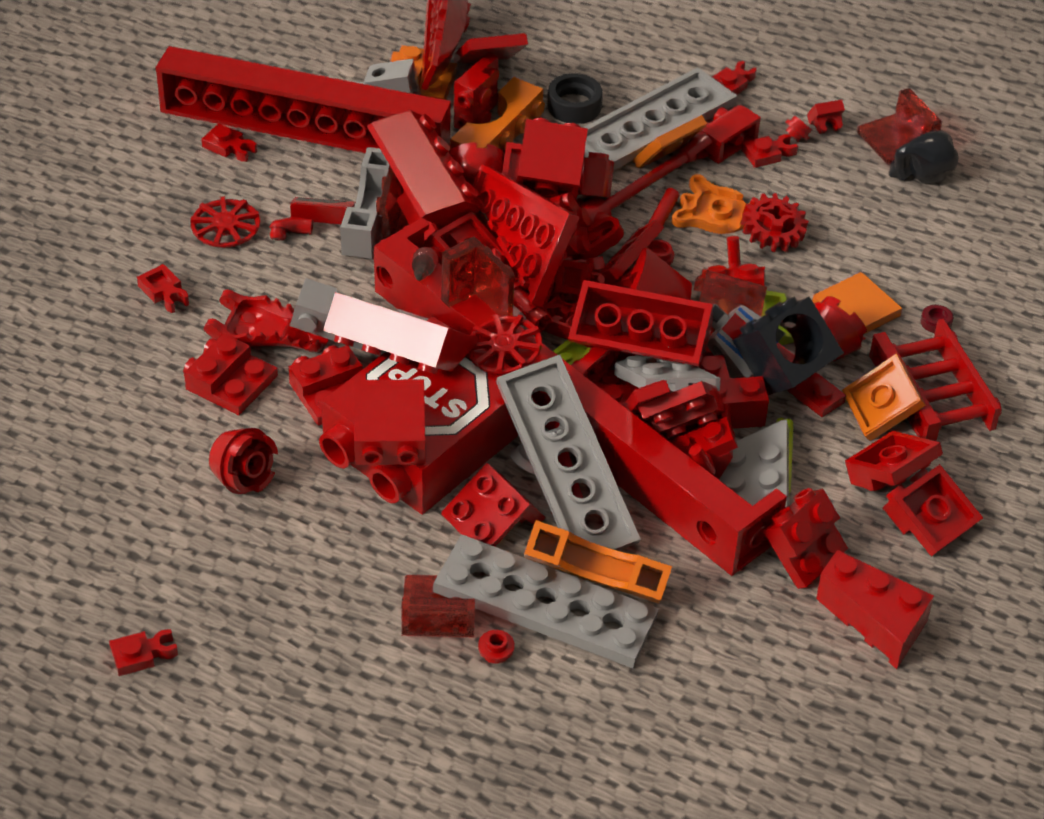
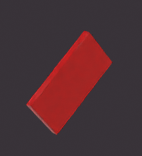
(502, 46)

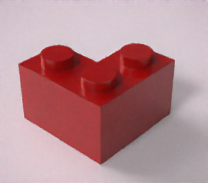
(744, 395)

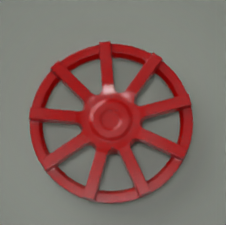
(225, 222)
(505, 343)

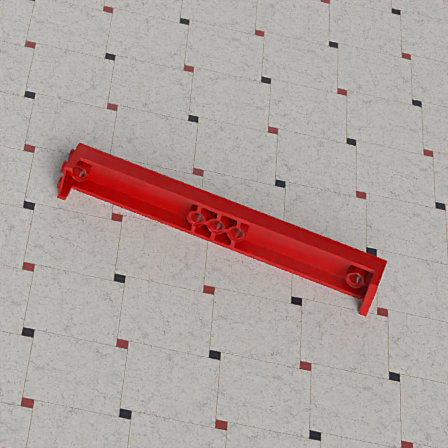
(638, 456)

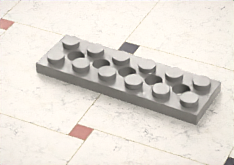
(679, 94)
(577, 439)
(551, 619)

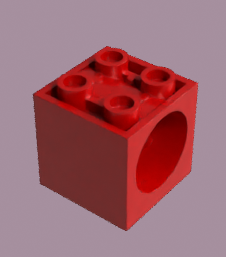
(552, 157)

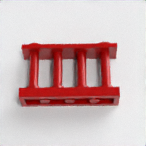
(927, 421)

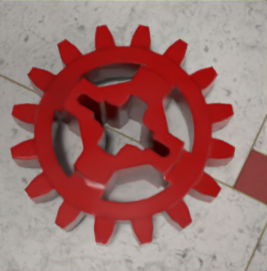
(774, 222)

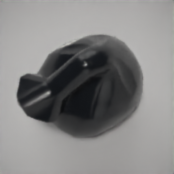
(926, 157)

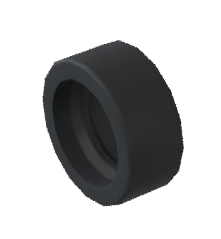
(570, 111)

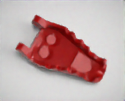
(262, 323)

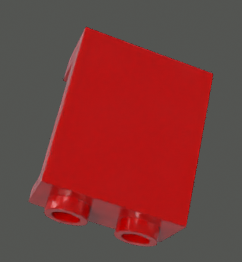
(389, 422)

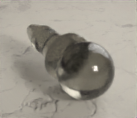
(424, 262)

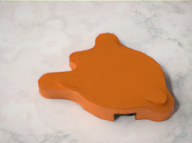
(710, 207)

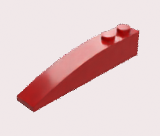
(443, 29)

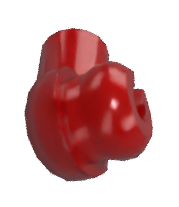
(290, 224)

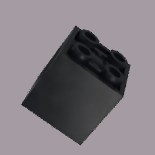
(812, 339)

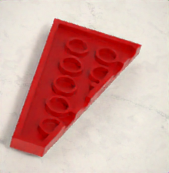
(528, 228)

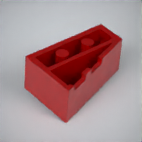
(875, 604)

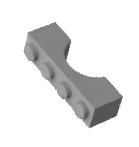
(361, 224)
(314, 306)

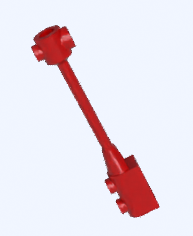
(716, 141)

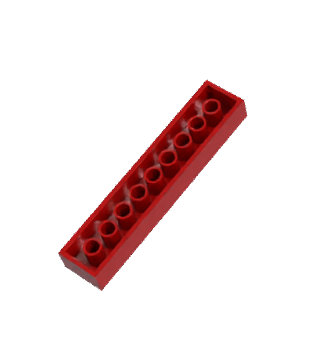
(284, 100)

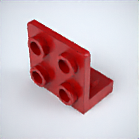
(489, 507)

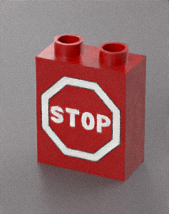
(462, 428)

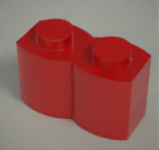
(596, 175)

